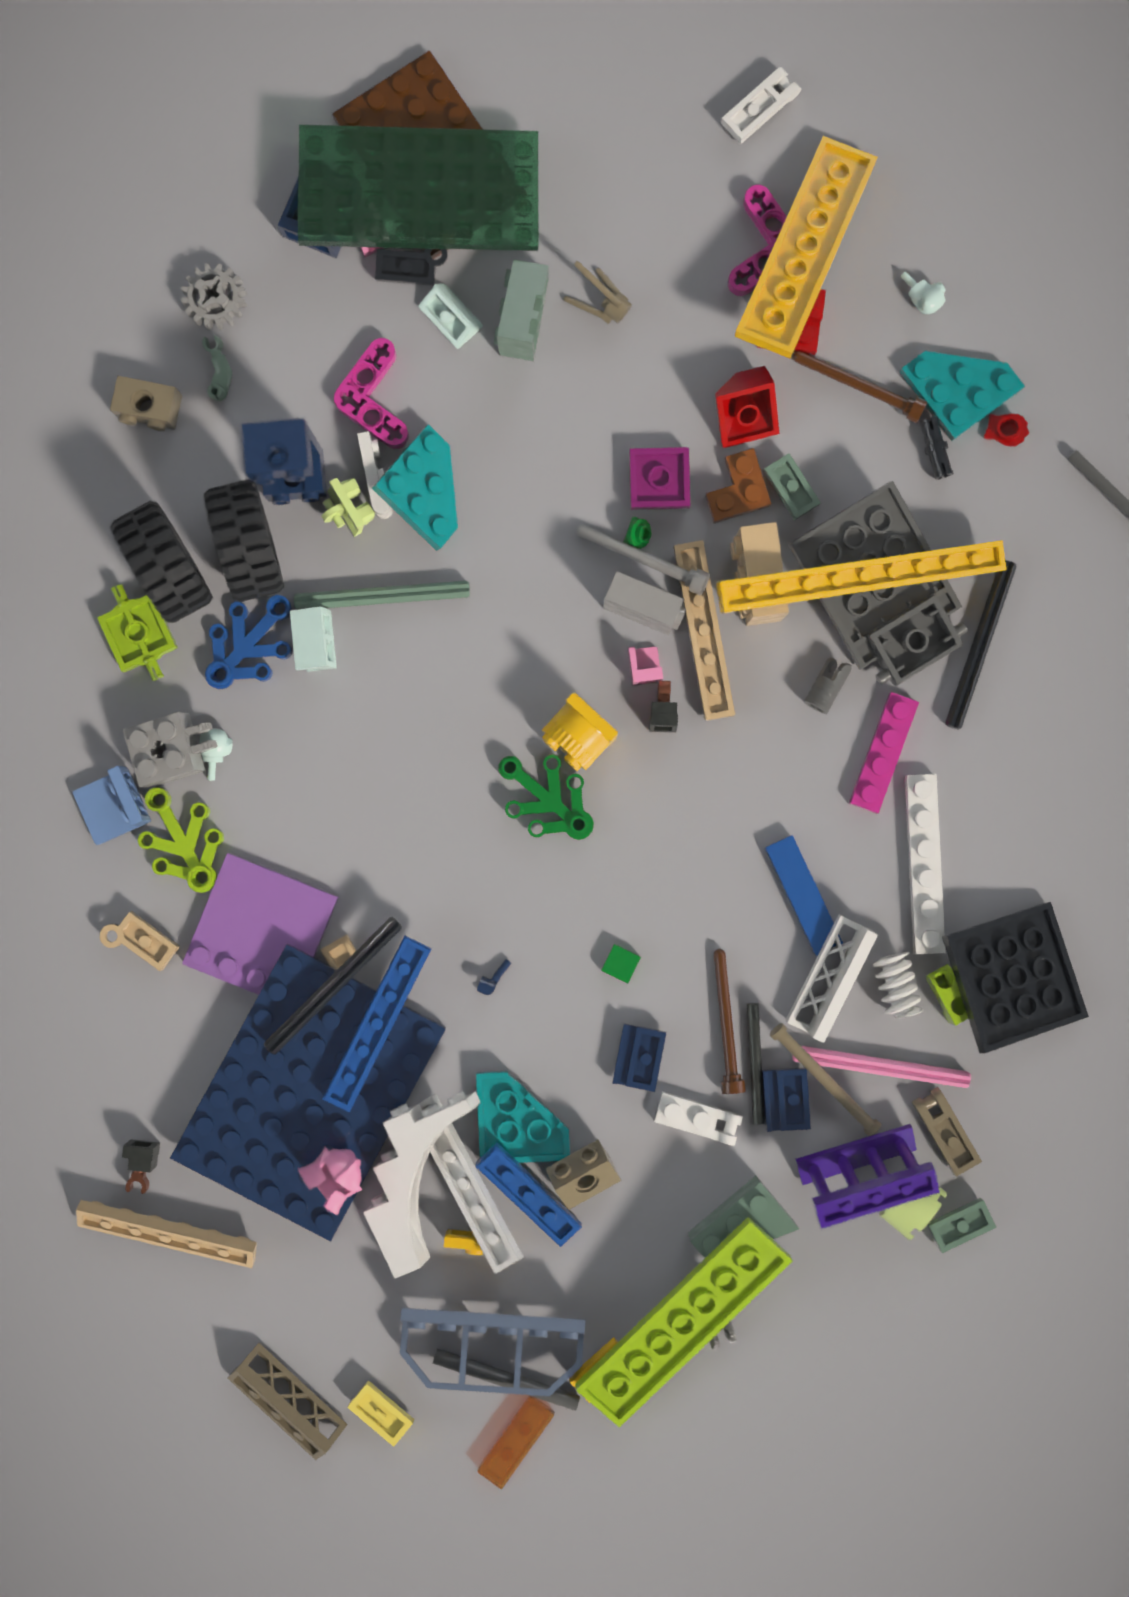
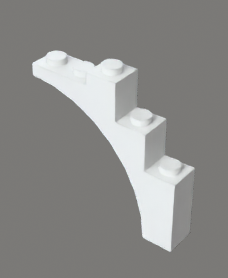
(395, 1213)

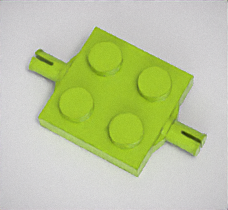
(137, 633)

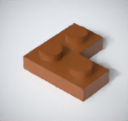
(747, 490)

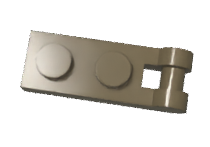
(947, 1132)

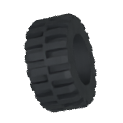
(243, 540)
(161, 562)

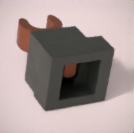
(663, 713)
(142, 1159)

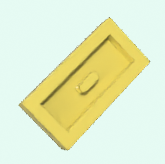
(380, 1413)

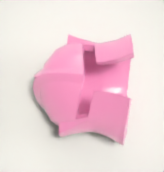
(335, 1175)

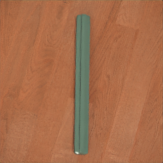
(383, 595)

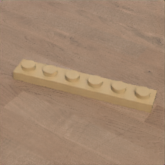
(705, 636)
(166, 1233)

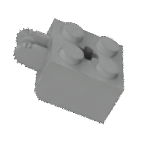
(183, 753)

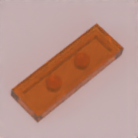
(515, 1441)

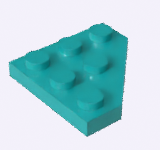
(960, 388)
(422, 488)
(517, 1121)

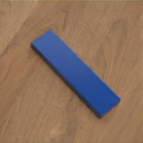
(801, 891)
(528, 1194)

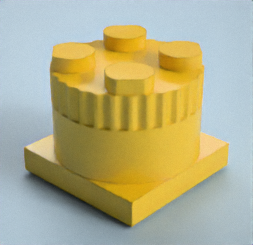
(578, 733)

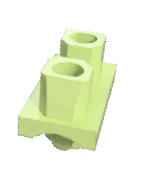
(341, 495)

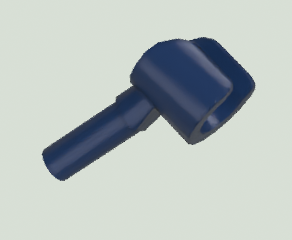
(486, 985)

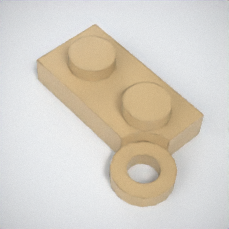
(142, 940)

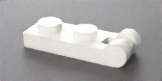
(760, 105)
(370, 451)
(697, 1118)

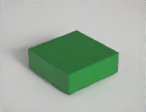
(621, 963)

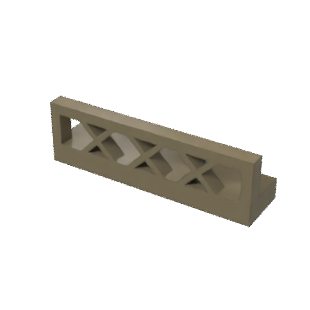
(277, 1407)

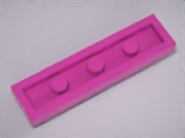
(884, 752)

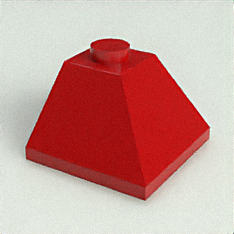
(747, 407)

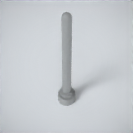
(693, 579)

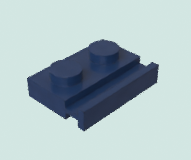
(639, 1057)
(786, 1099)

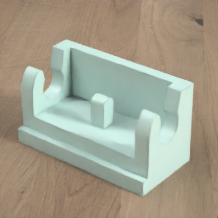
(313, 639)

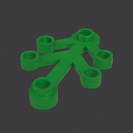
(550, 800)

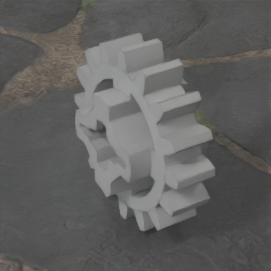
(213, 309)

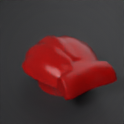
(1007, 429)

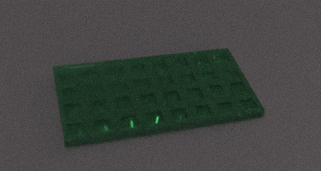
(418, 188)

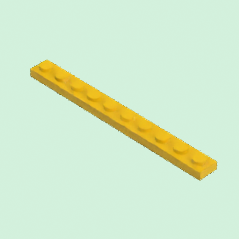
(860, 576)

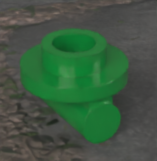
(638, 533)

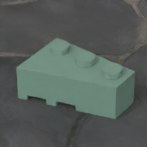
(521, 310)

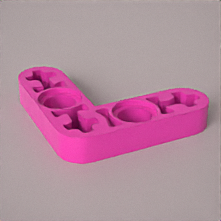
(754, 212)
(362, 392)

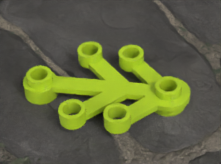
(184, 844)

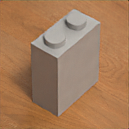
(644, 603)

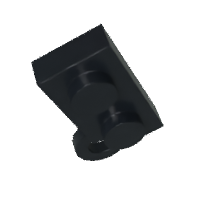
(408, 266)

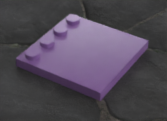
(252, 920)

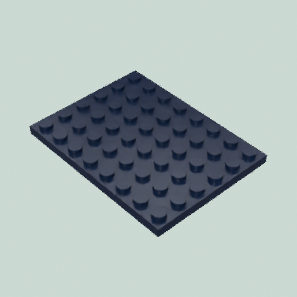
(268, 1109)

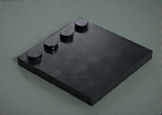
(1015, 977)

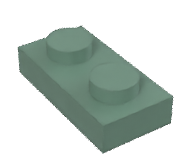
(791, 486)
(961, 1225)

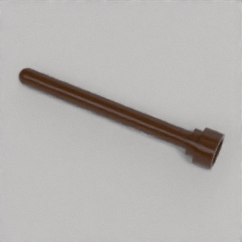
(911, 407)
(732, 1080)

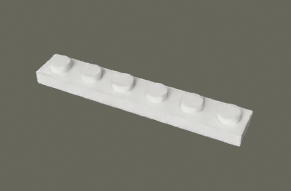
(924, 863)
(473, 1197)

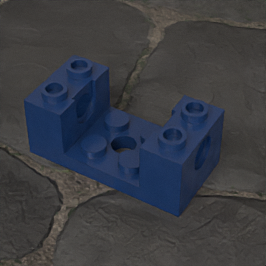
(284, 453)

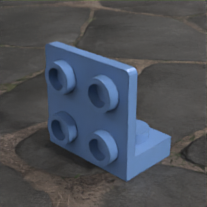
(111, 805)

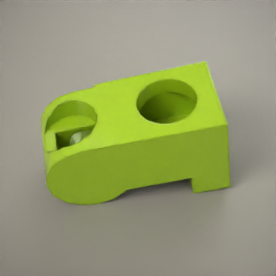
(947, 993)

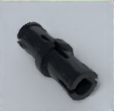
(936, 448)

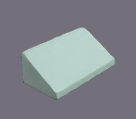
(450, 315)

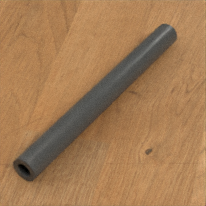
(504, 1378)

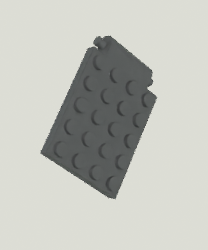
(897, 625)

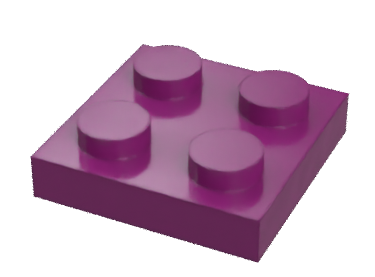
(659, 478)

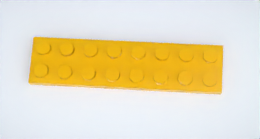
(806, 247)

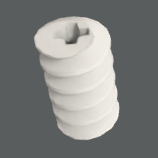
(897, 985)

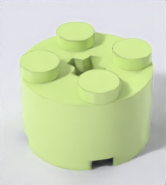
(913, 1214)

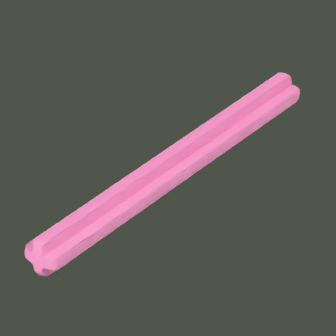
(889, 1067)

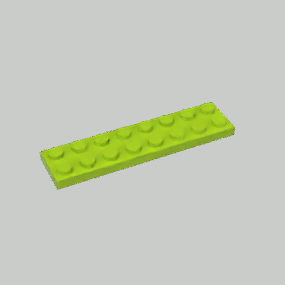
(683, 1322)

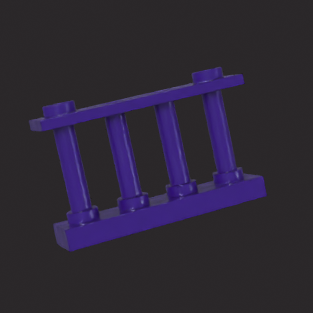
(872, 1195)

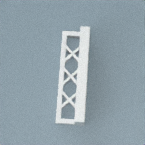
(841, 983)

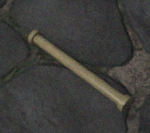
(870, 1125)

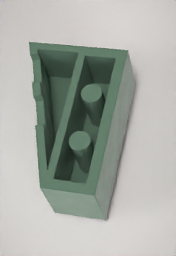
(749, 1201)

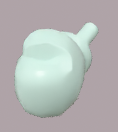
(925, 296)
(216, 755)

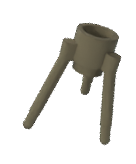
(615, 303)

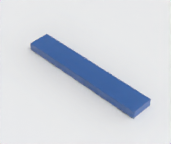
(376, 1023)

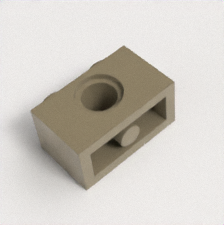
(131, 393)
(583, 1174)

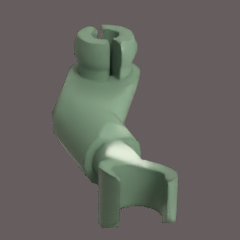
(223, 374)

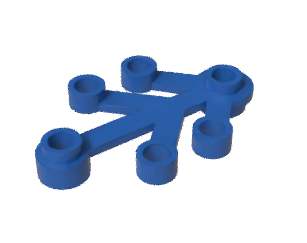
(245, 645)

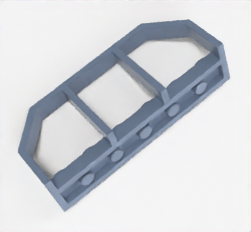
(479, 1323)

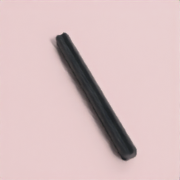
(980, 646)
(332, 985)

